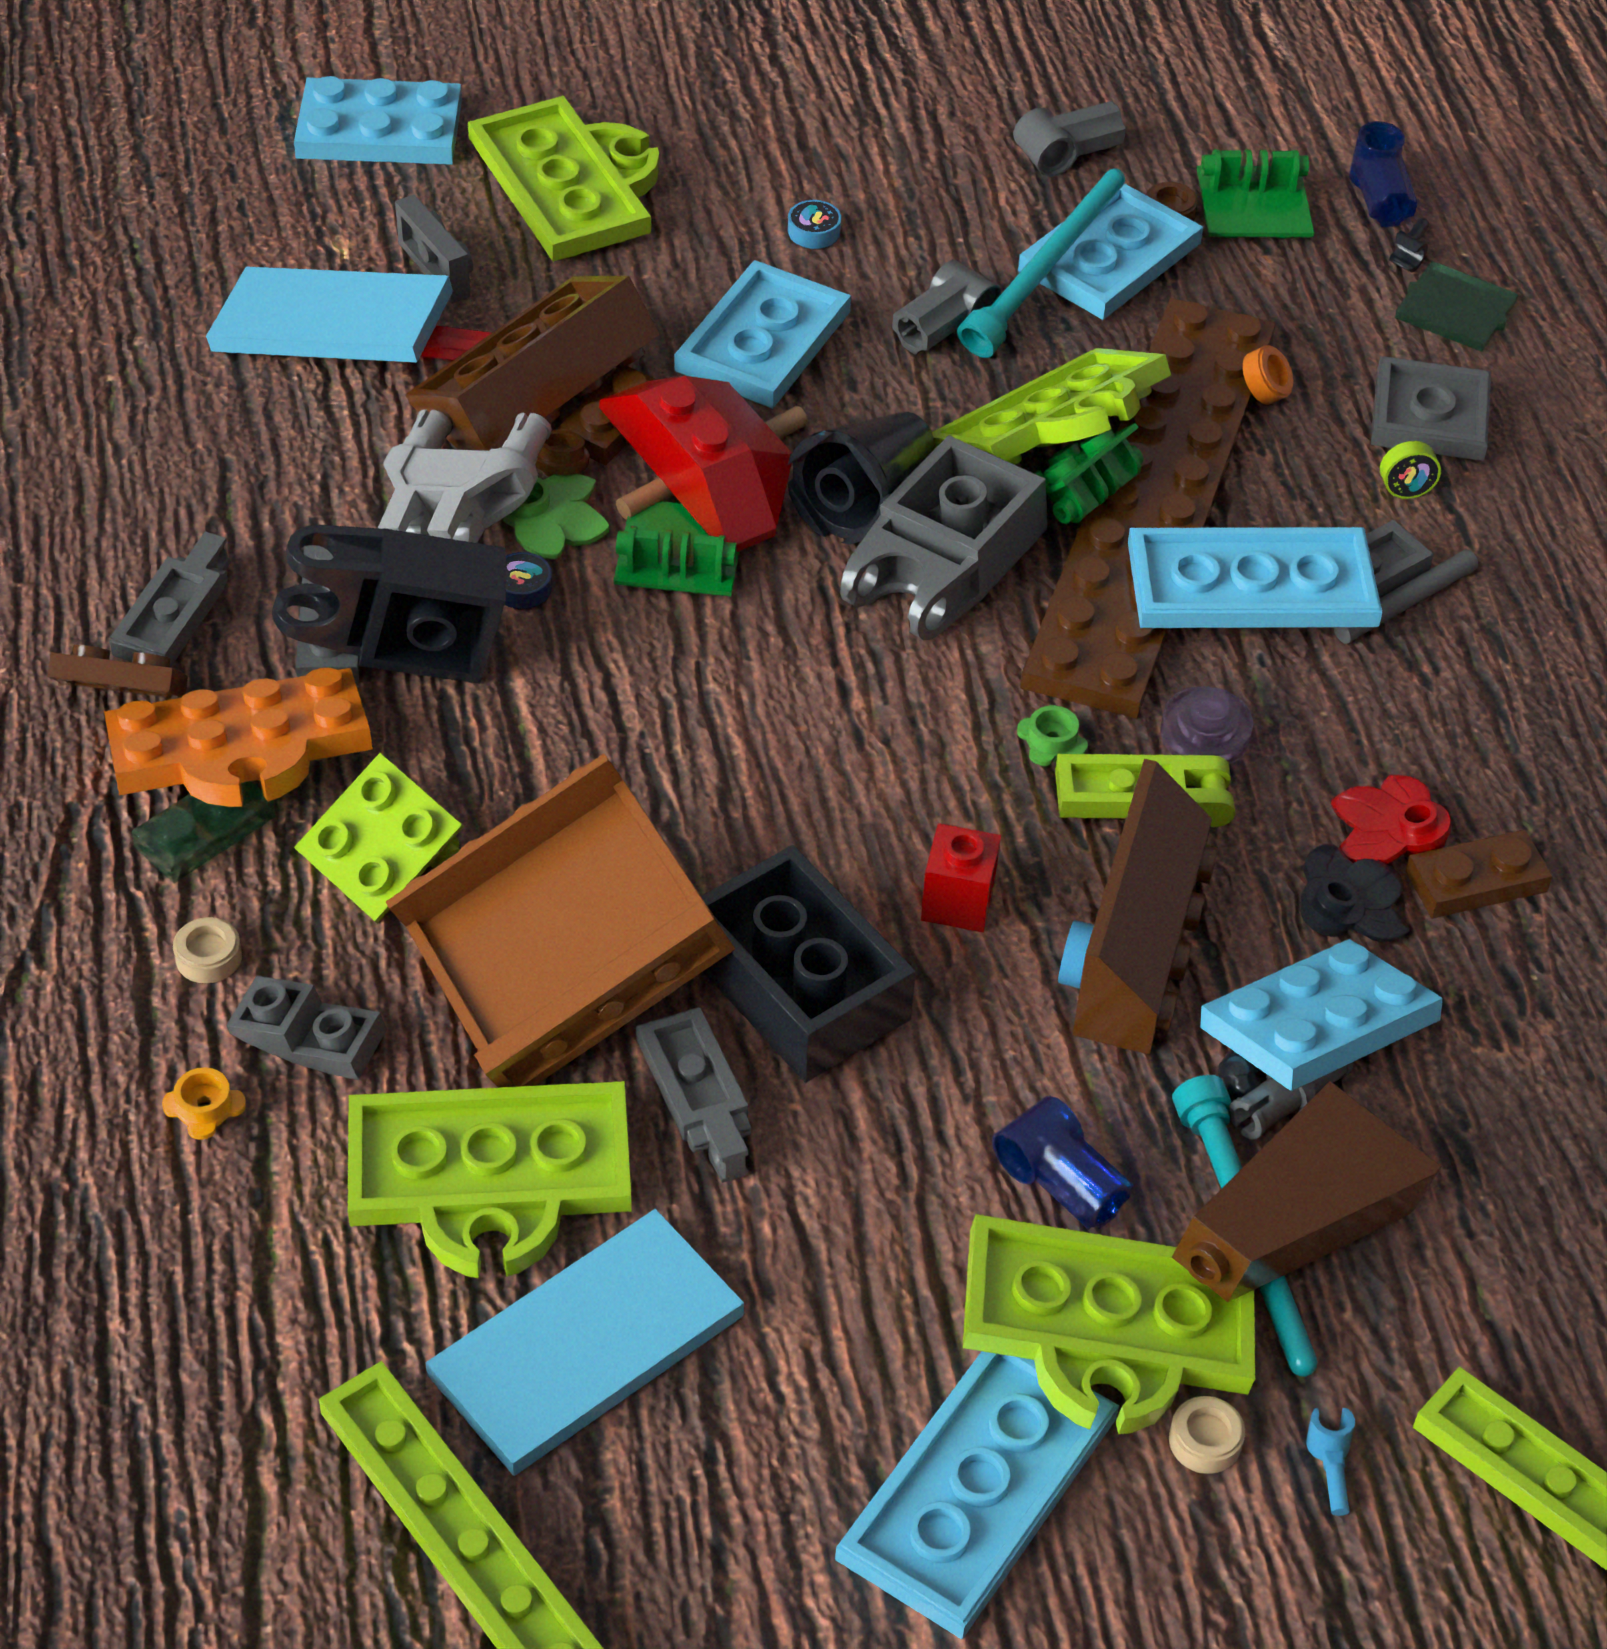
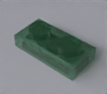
(196, 831)

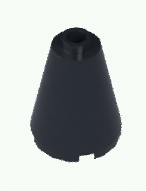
(853, 469)

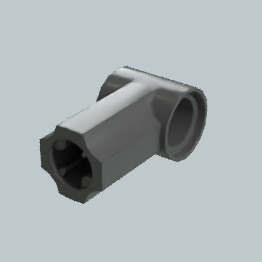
(1058, 140)
(942, 308)

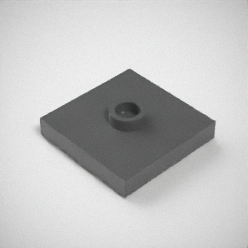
(1433, 406)

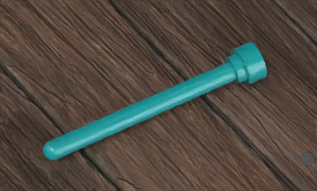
(985, 328)
(1204, 1108)

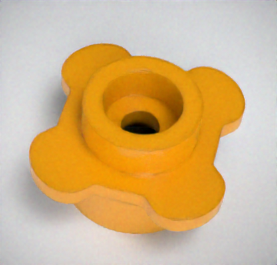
(199, 1087)

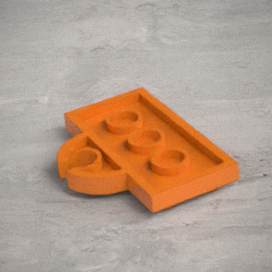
(238, 736)

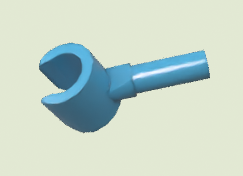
(1332, 1449)

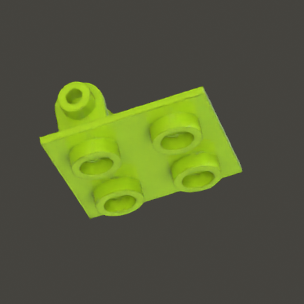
(380, 837)

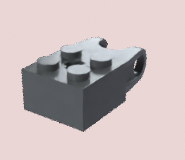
(948, 535)

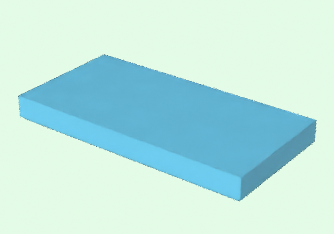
(330, 314)
(1253, 577)
(584, 1341)
(971, 1492)

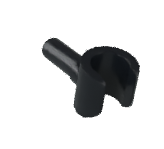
(1410, 249)

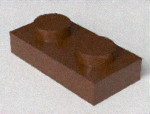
(590, 422)
(92, 669)
(1478, 873)

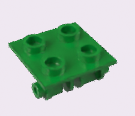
(1255, 199)
(1089, 474)
(674, 553)

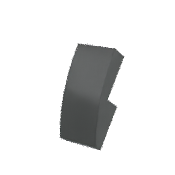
(298, 1027)

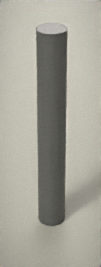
(1416, 591)

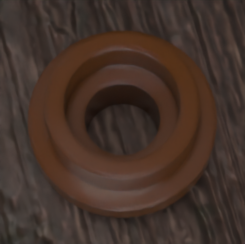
(563, 454)

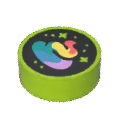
(1410, 469)

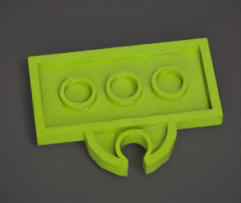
(569, 175)
(1061, 404)
(488, 1164)
(1104, 1315)

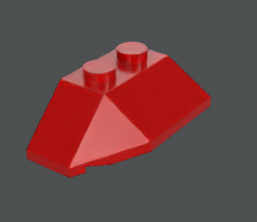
(707, 453)

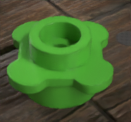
(1051, 732)

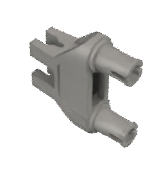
(460, 490)

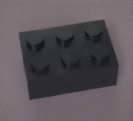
(806, 964)

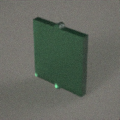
(1456, 306)

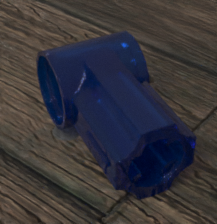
(1382, 174)
(1051, 1149)

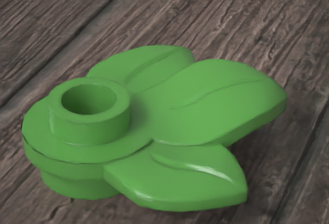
(557, 515)

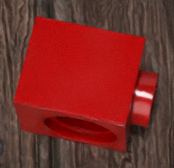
(960, 877)

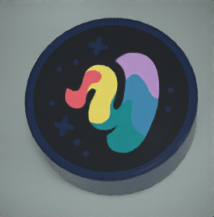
(527, 580)

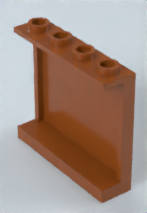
(559, 926)

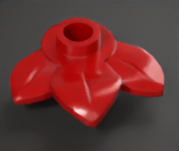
(1391, 820)

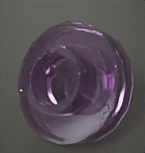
(1206, 724)

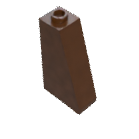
(1304, 1195)

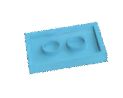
(378, 120)
(1119, 252)
(763, 332)
(1320, 1014)

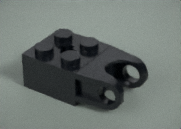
(397, 599)

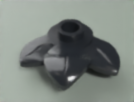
(1351, 896)

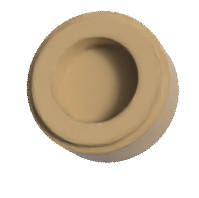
(207, 950)
(1206, 1434)

